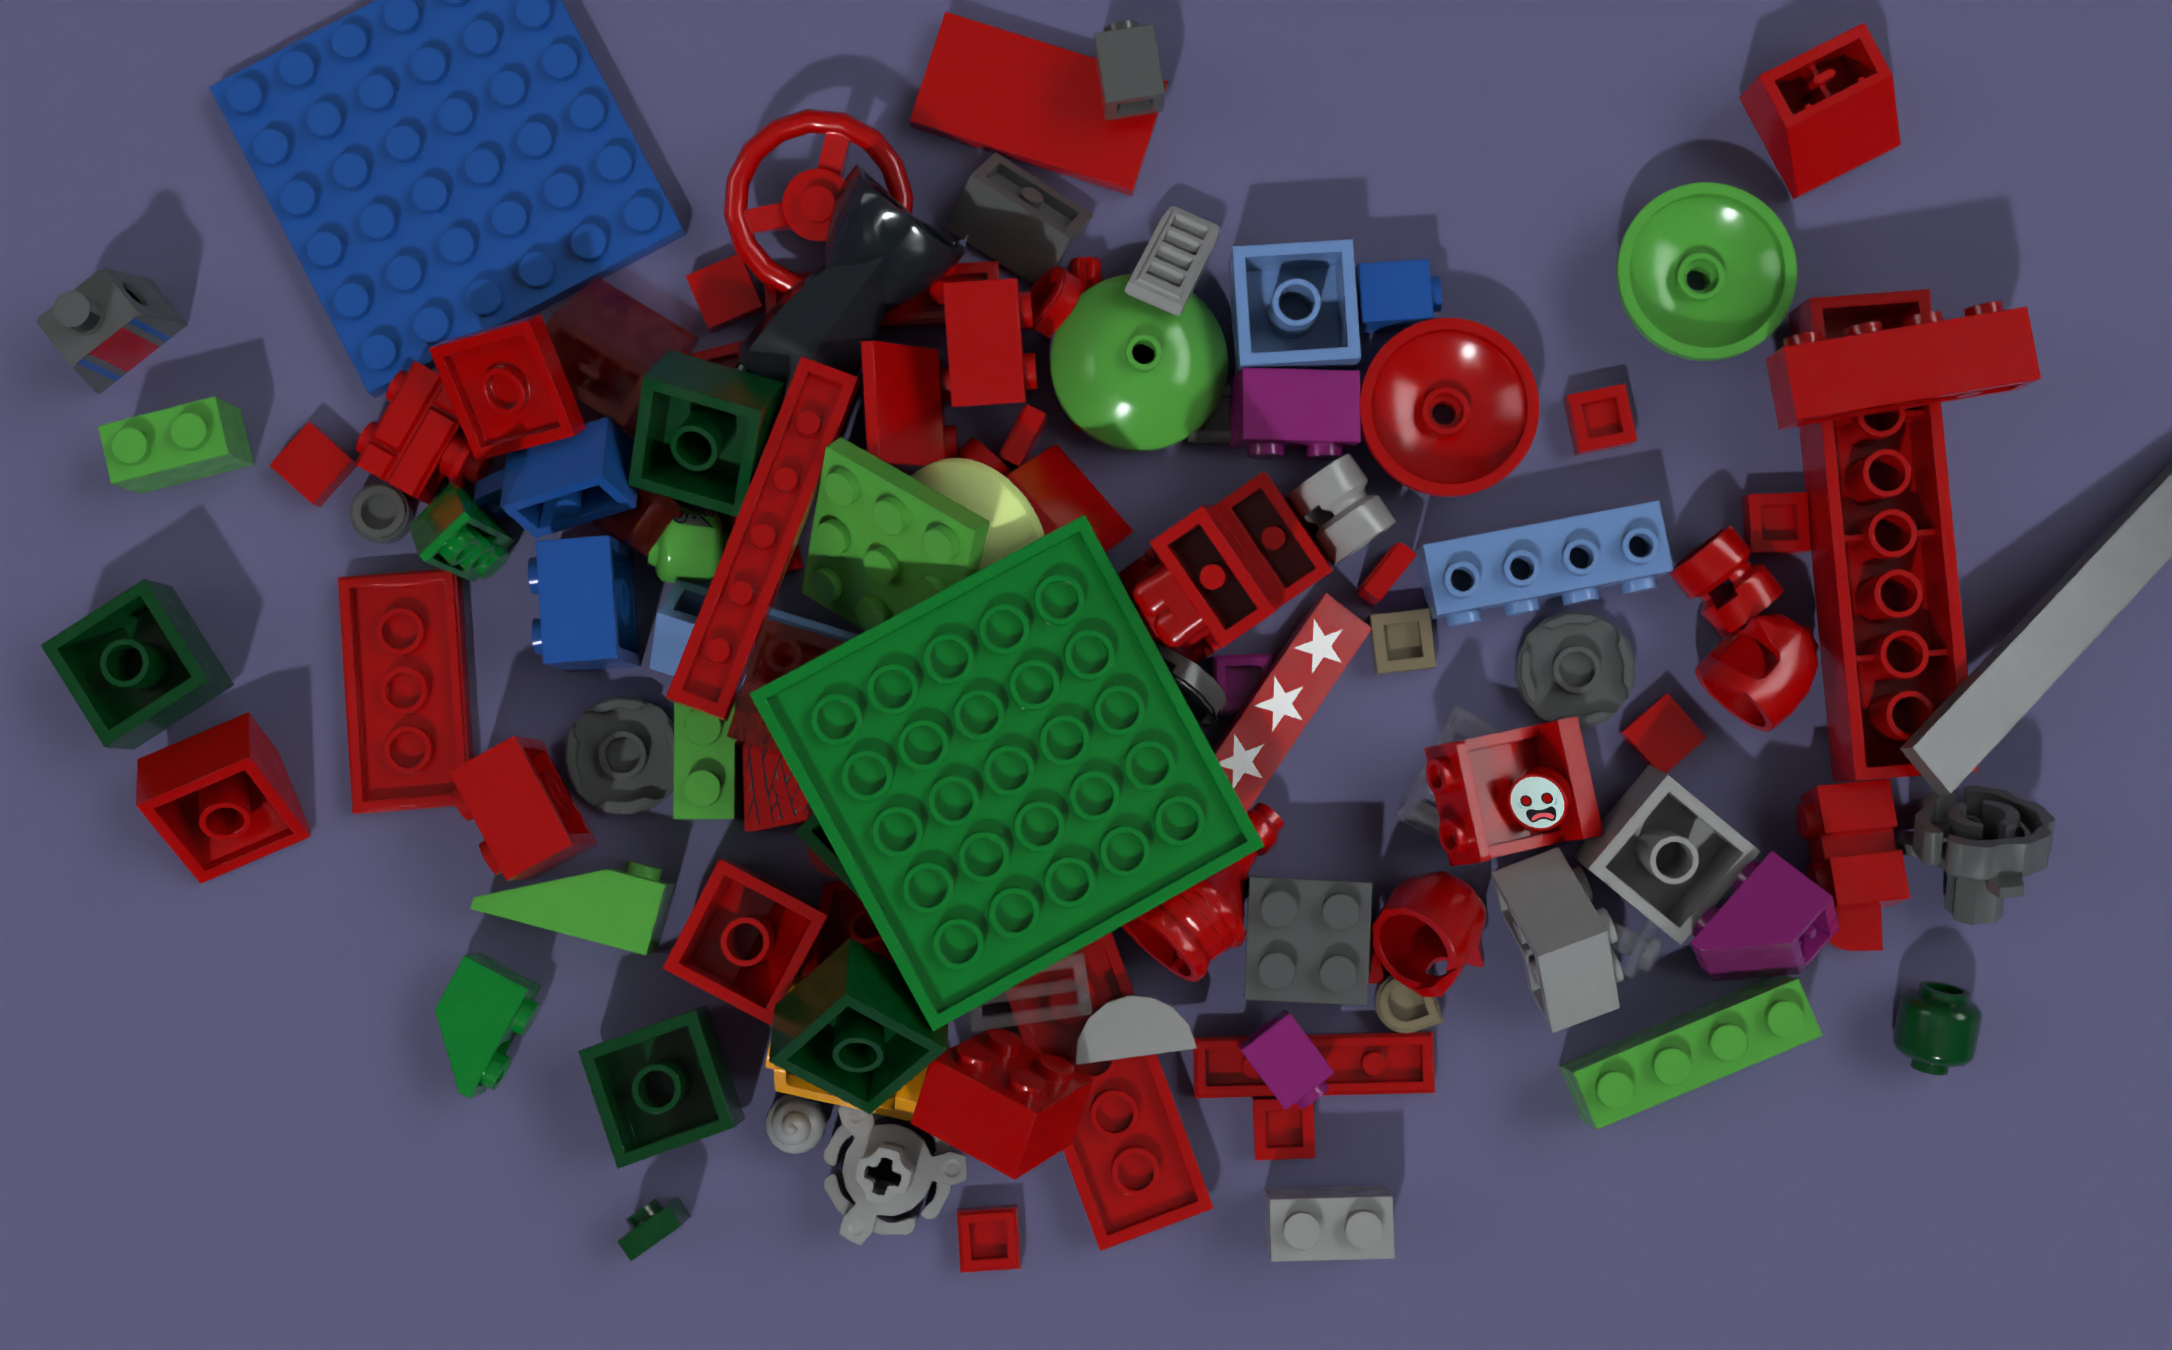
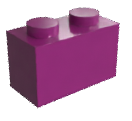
(1295, 411)

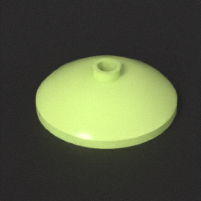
(992, 497)

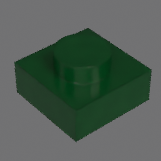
(652, 1225)

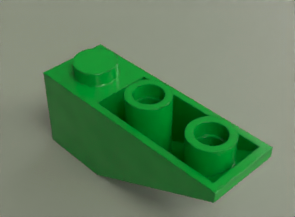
(460, 536)

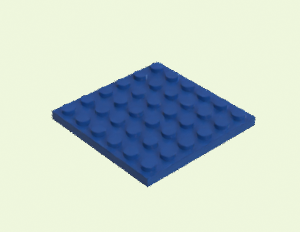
(444, 170)

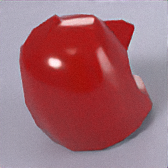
(1761, 670)
(1430, 922)

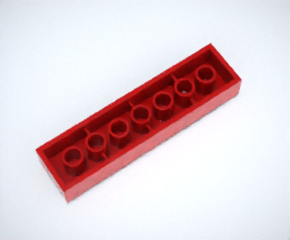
(1880, 559)

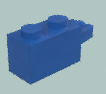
(563, 481)

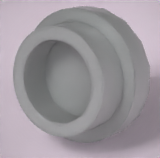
(795, 1124)

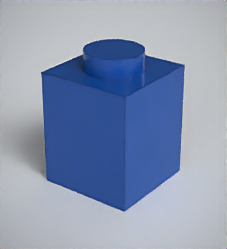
(1395, 295)

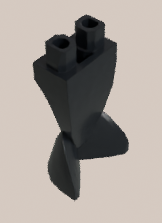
(872, 264)

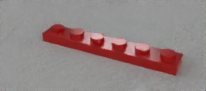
(762, 540)

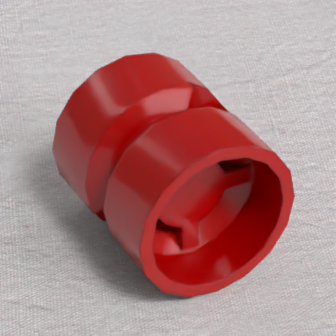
(1711, 564)

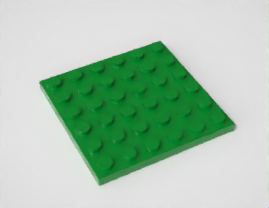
(1007, 771)

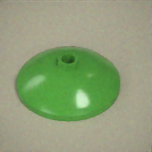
(1734, 248)
(1129, 401)

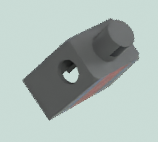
(110, 325)

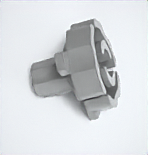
(875, 1197)

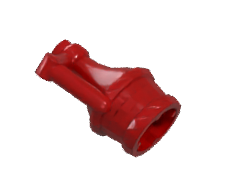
(1207, 917)

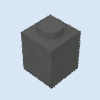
(1129, 70)

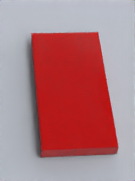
(1028, 105)
(404, 688)

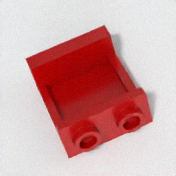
(1474, 783)

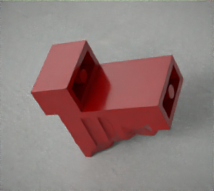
(1224, 570)

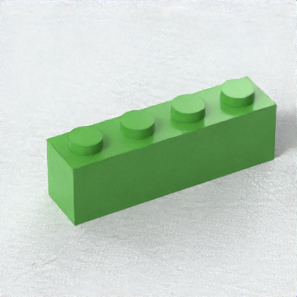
(1690, 1050)

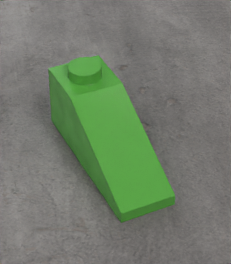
(601, 906)

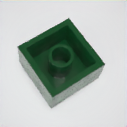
(702, 431)
(137, 665)
(854, 1029)
(662, 1086)

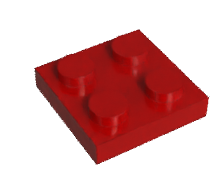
(508, 387)

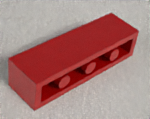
(1902, 366)

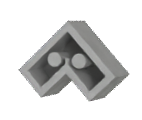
(1560, 938)

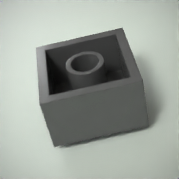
(1307, 940)

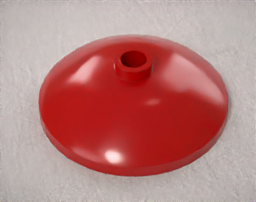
(1471, 374)

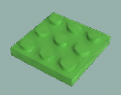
(884, 539)

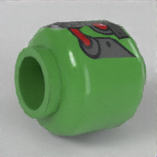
(690, 547)

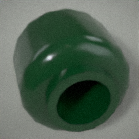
(1937, 1027)

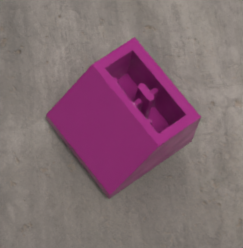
(1767, 926)

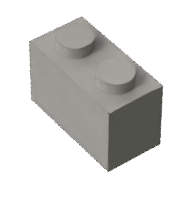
(1329, 1223)

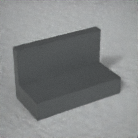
(1017, 218)

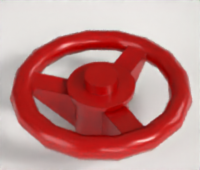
(809, 195)

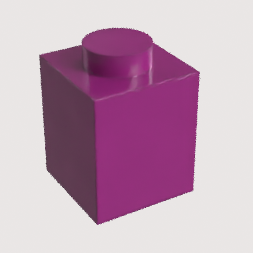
(1287, 1061)

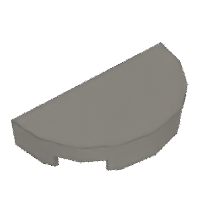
(1132, 1029)

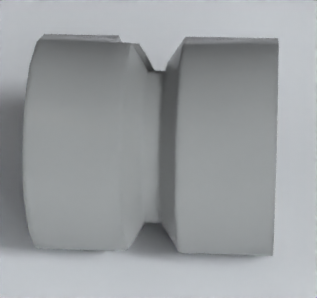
(1340, 509)

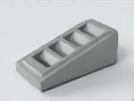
(1177, 256)

